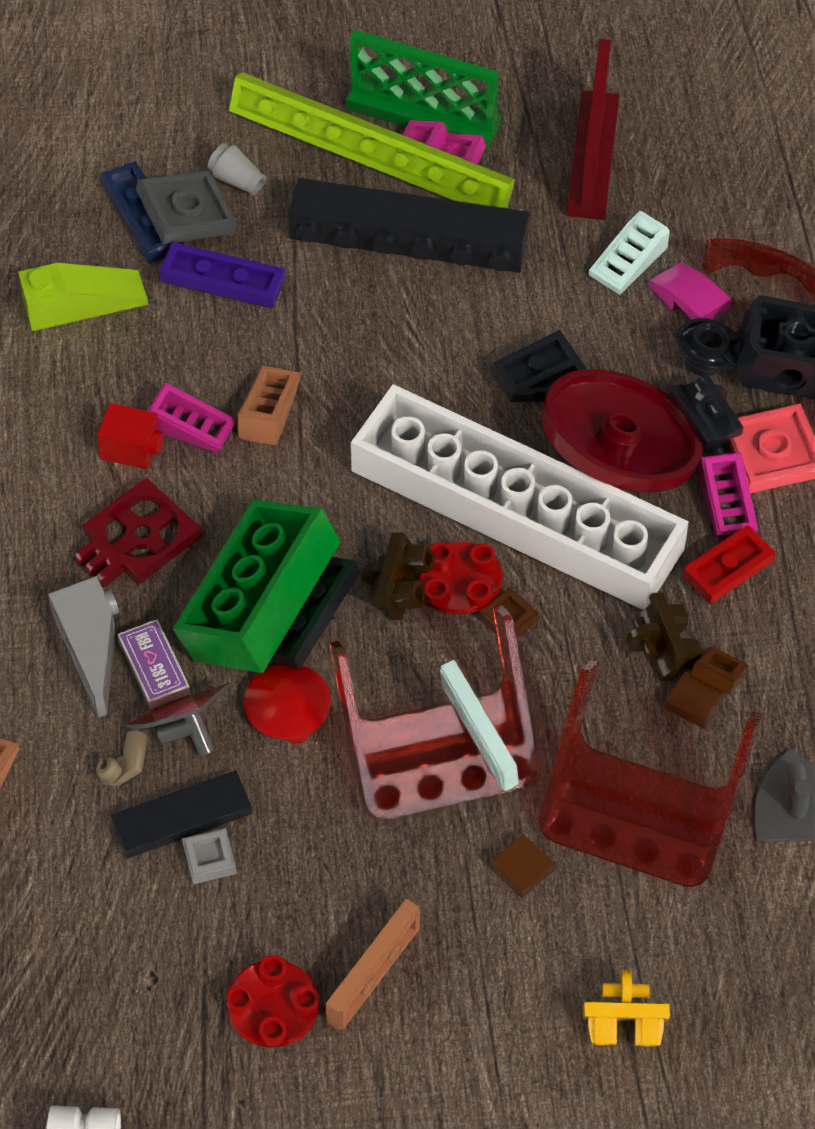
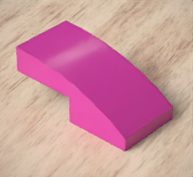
(435, 135)
(690, 291)

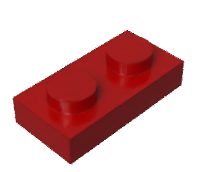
(729, 564)

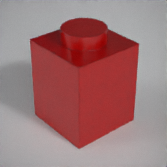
(129, 436)

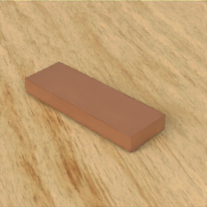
(373, 965)

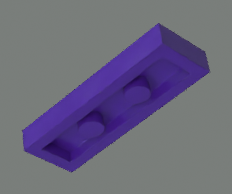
(222, 275)

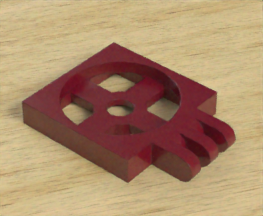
(113, 560)

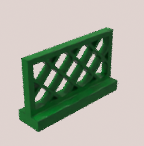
(394, 103)

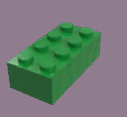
(257, 585)

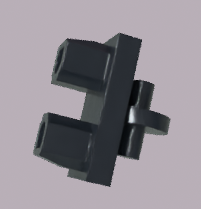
(707, 412)

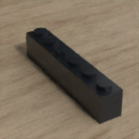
(409, 225)

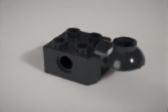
(768, 352)

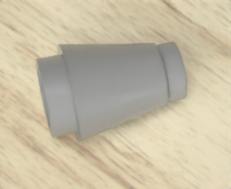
(236, 169)

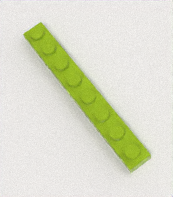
(368, 143)

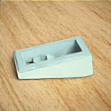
(645, 234)

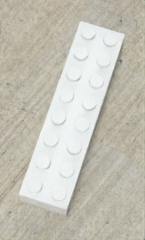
(519, 496)

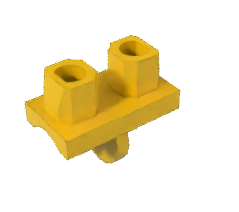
(603, 1016)

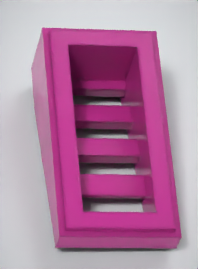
(183, 403)
(722, 465)

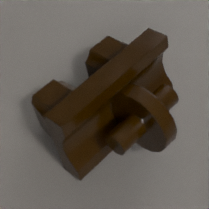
(394, 573)
(658, 636)

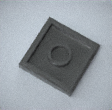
(186, 207)

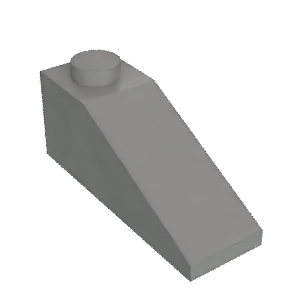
(88, 630)

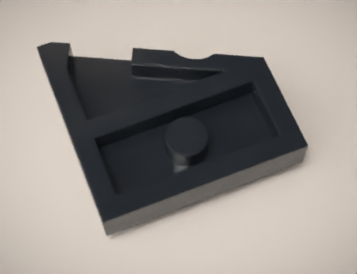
(534, 368)

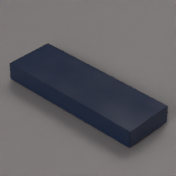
(121, 188)

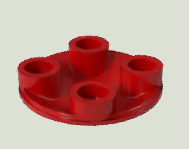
(462, 577)
(287, 702)
(272, 1002)

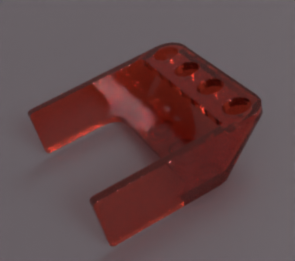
(427, 754)
(634, 811)

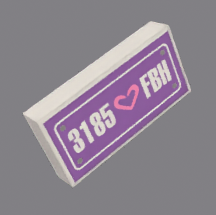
(153, 664)

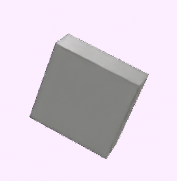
(209, 856)

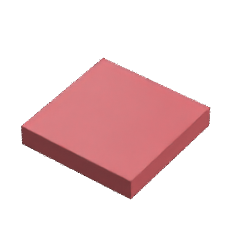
(776, 448)

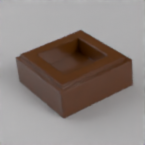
(522, 613)
(719, 670)
(693, 700)
(522, 865)

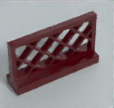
(594, 144)

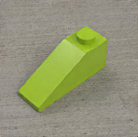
(76, 292)

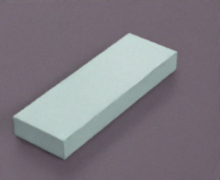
(479, 726)

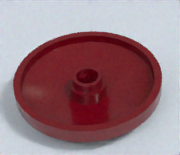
(620, 430)

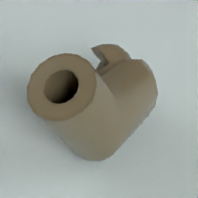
(120, 770)

